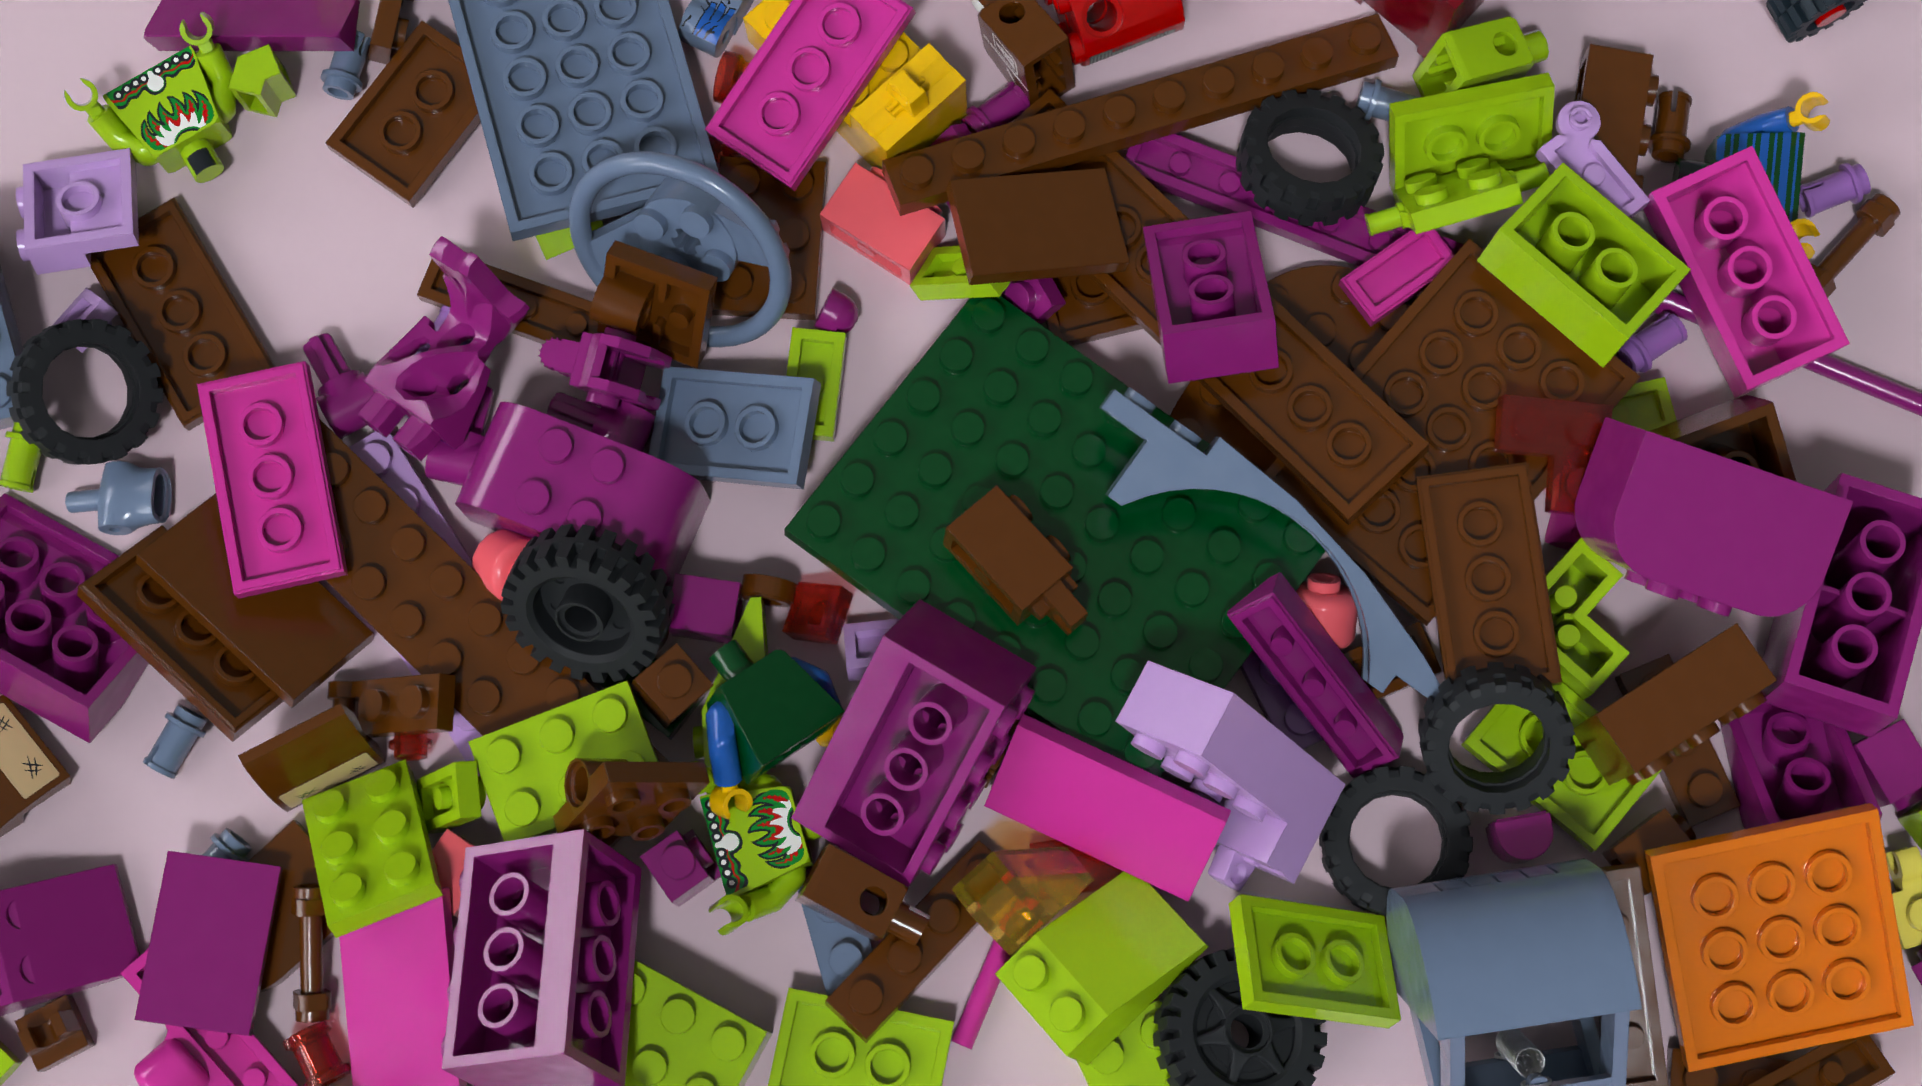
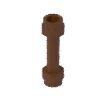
(1874, 218)
(312, 1001)

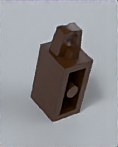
(1015, 561)

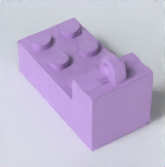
(1239, 762)

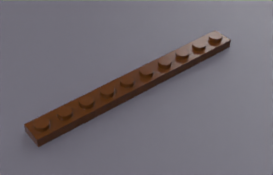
(1142, 112)

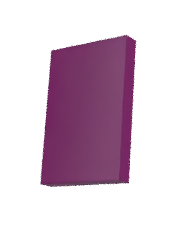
(209, 943)

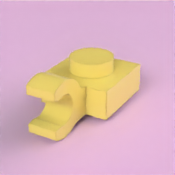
(1906, 873)

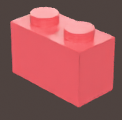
(868, 222)

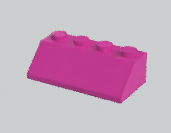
(1746, 273)

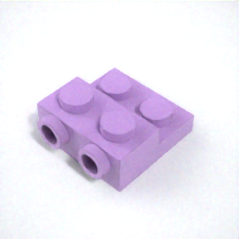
(77, 209)

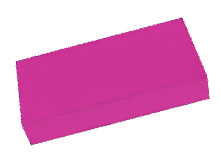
(1396, 274)

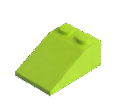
(1101, 965)

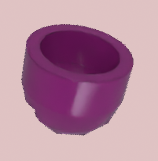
(837, 313)

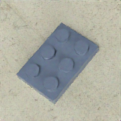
(736, 426)

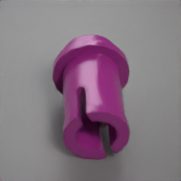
(997, 110)

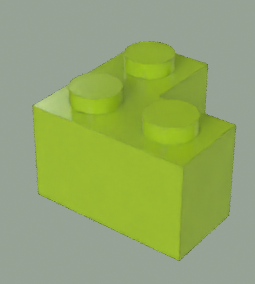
(1583, 647)

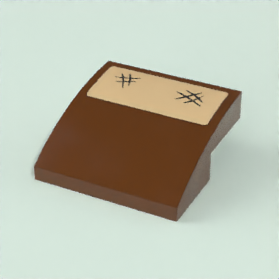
(312, 757)
(26, 768)

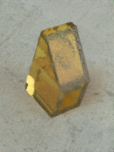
(1021, 891)

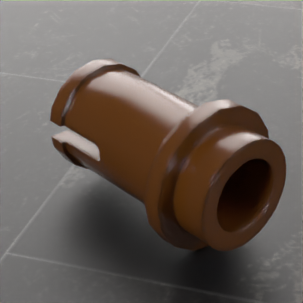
(1670, 131)

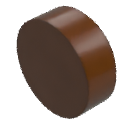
(772, 590)

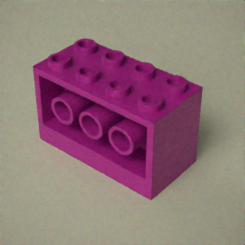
(916, 743)
(543, 963)

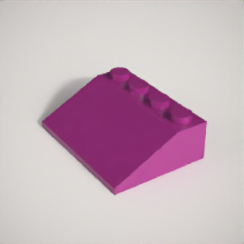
(52, 644)

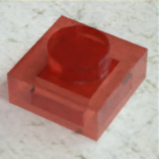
(818, 613)

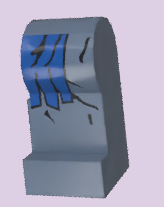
(712, 24)

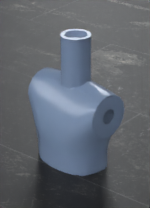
(126, 498)

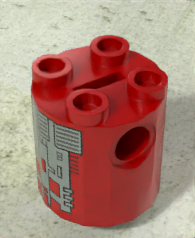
(1114, 25)

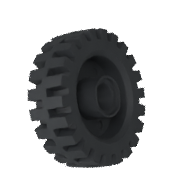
(588, 603)
(1198, 1037)

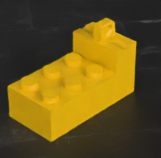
(902, 106)

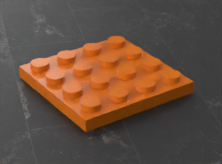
(1779, 937)

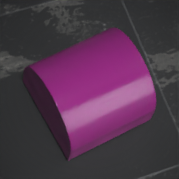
(1520, 837)

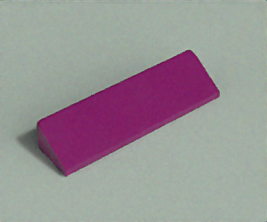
(256, 23)
(1317, 676)

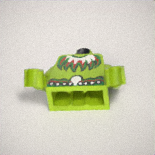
(172, 110)
(758, 851)

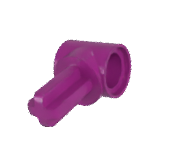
(342, 389)
(626, 425)
(454, 465)

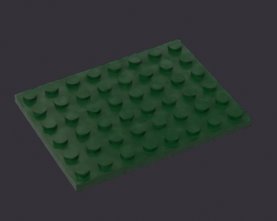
(1023, 413)

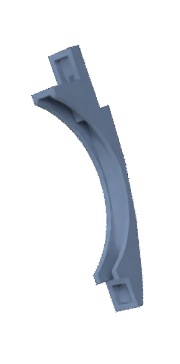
(1172, 462)

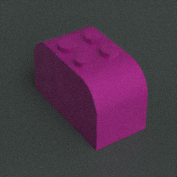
(552, 474)
(1705, 524)
(1856, 638)

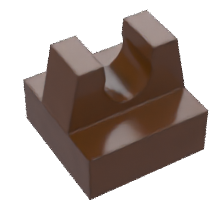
(54, 1033)

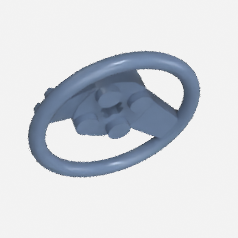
(693, 221)

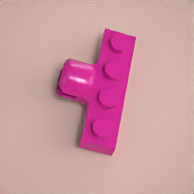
(205, 1056)

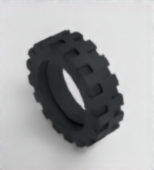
(1303, 198)
(137, 370)
(1380, 783)
(1512, 786)

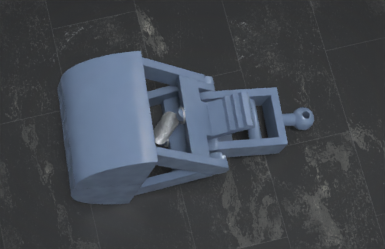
(1511, 957)

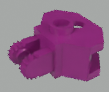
(605, 366)

